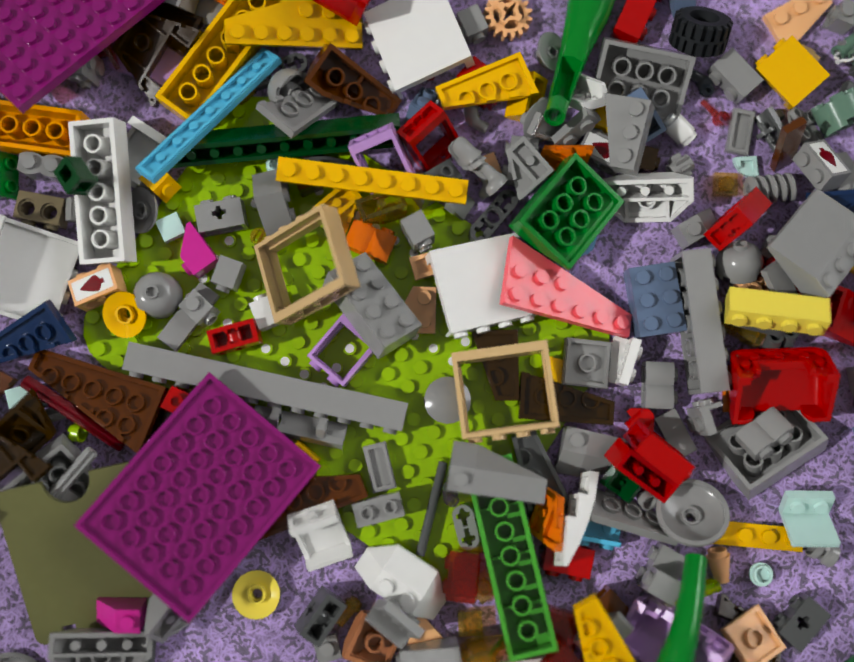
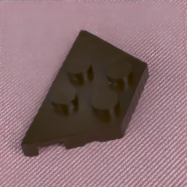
(28, 423)

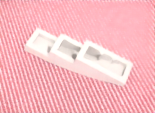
(577, 517)

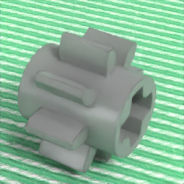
(680, 164)

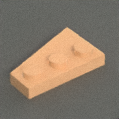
(794, 18)

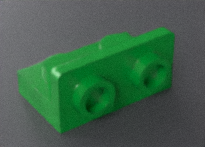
(9, 176)

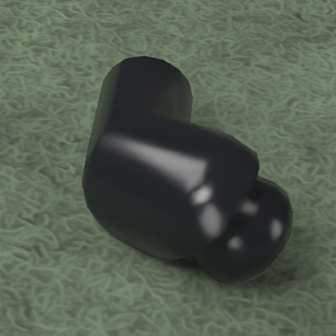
(703, 83)

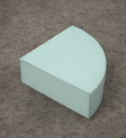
(746, 165)

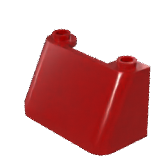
(783, 379)

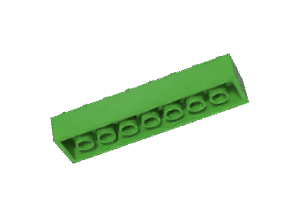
(514, 576)

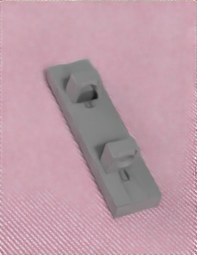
(305, 428)

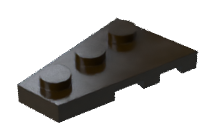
(501, 373)

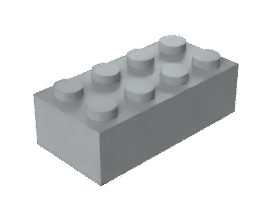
(376, 309)

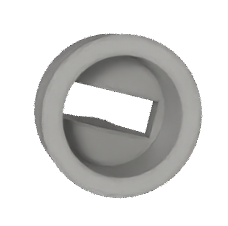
(646, 500)

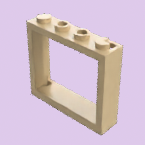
(272, 275)
(496, 353)

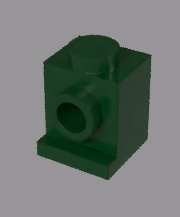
(75, 176)

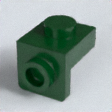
(620, 484)

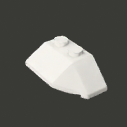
(652, 196)
(403, 577)

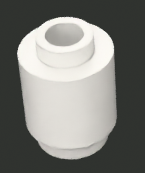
(679, 129)

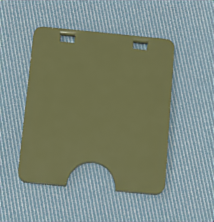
(55, 562)

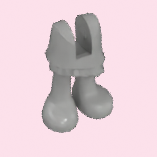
(471, 159)

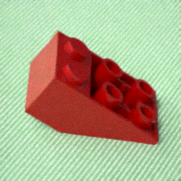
(842, 316)

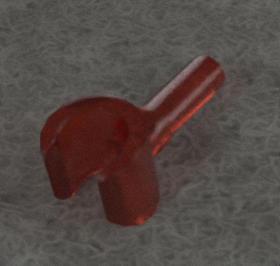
(715, 114)

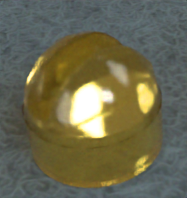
(254, 233)

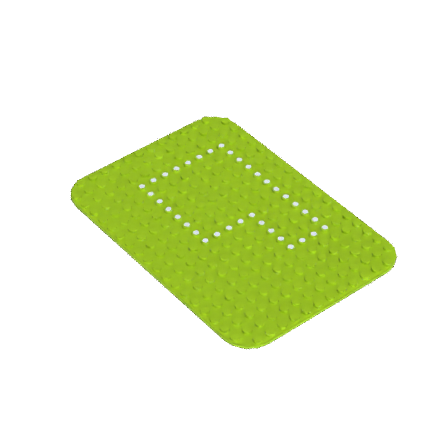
(396, 376)

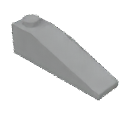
(488, 474)

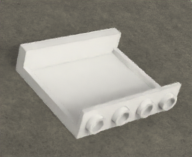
(416, 41)
(33, 267)
(471, 286)

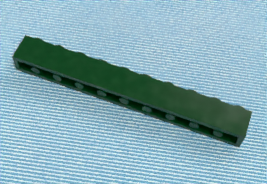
(270, 142)

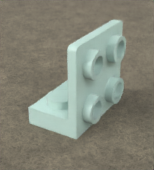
(808, 518)

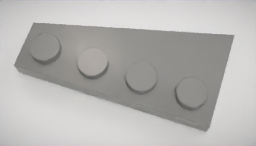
(297, 110)
(627, 517)

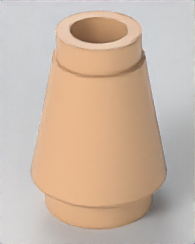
(719, 563)

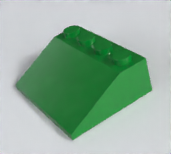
(567, 212)

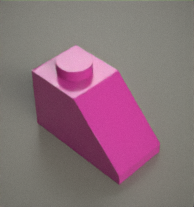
(196, 253)
(122, 614)

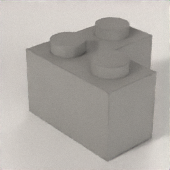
(272, 201)
(662, 573)

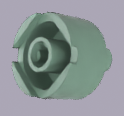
(836, 113)

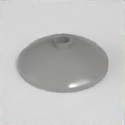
(700, 502)

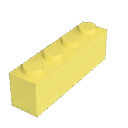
(777, 311)

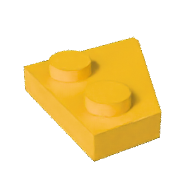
(345, 203)

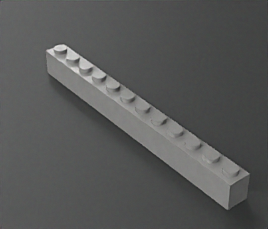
(267, 386)

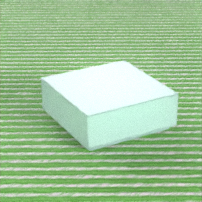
(170, 227)

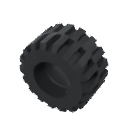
(700, 31)

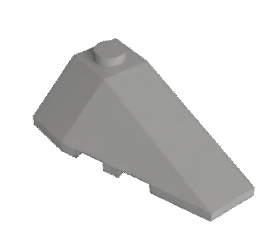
(583, 451)

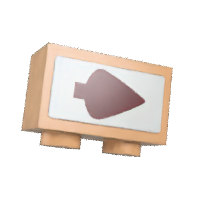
(94, 287)

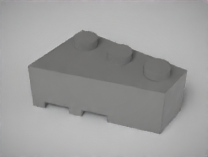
(627, 131)

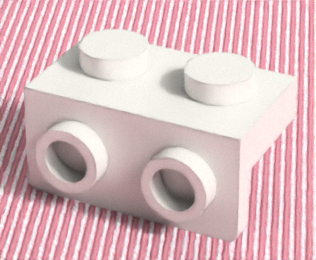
(588, 94)
(623, 358)

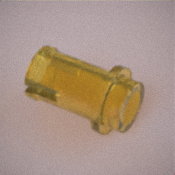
(353, 606)

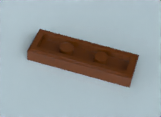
(788, 143)

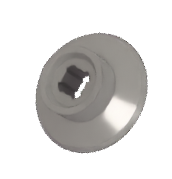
(548, 50)

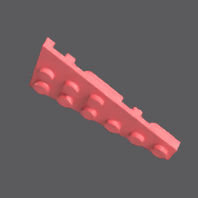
(547, 290)

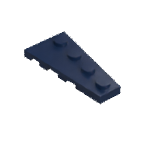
(35, 332)

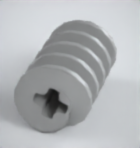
(773, 186)

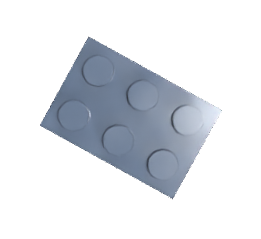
(654, 300)

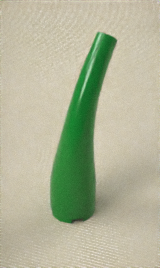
(581, 30)
(685, 626)

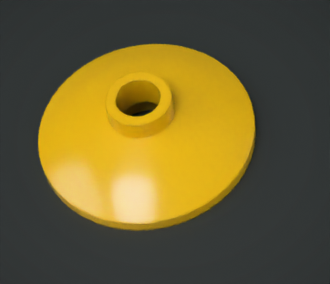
(116, 315)

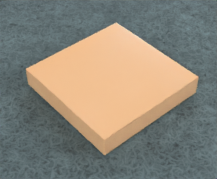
(753, 636)

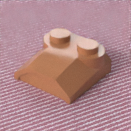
(366, 643)

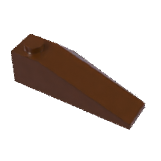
(344, 81)

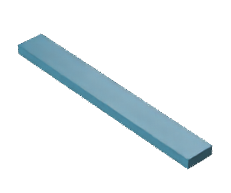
(208, 115)

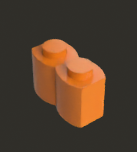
(375, 242)

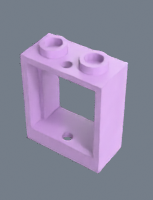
(374, 138)
(318, 364)

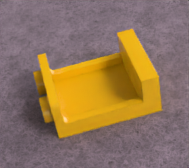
(791, 71)

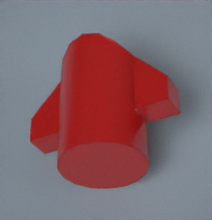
(643, 414)

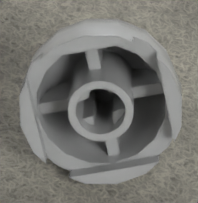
(285, 82)
(739, 262)
(158, 294)

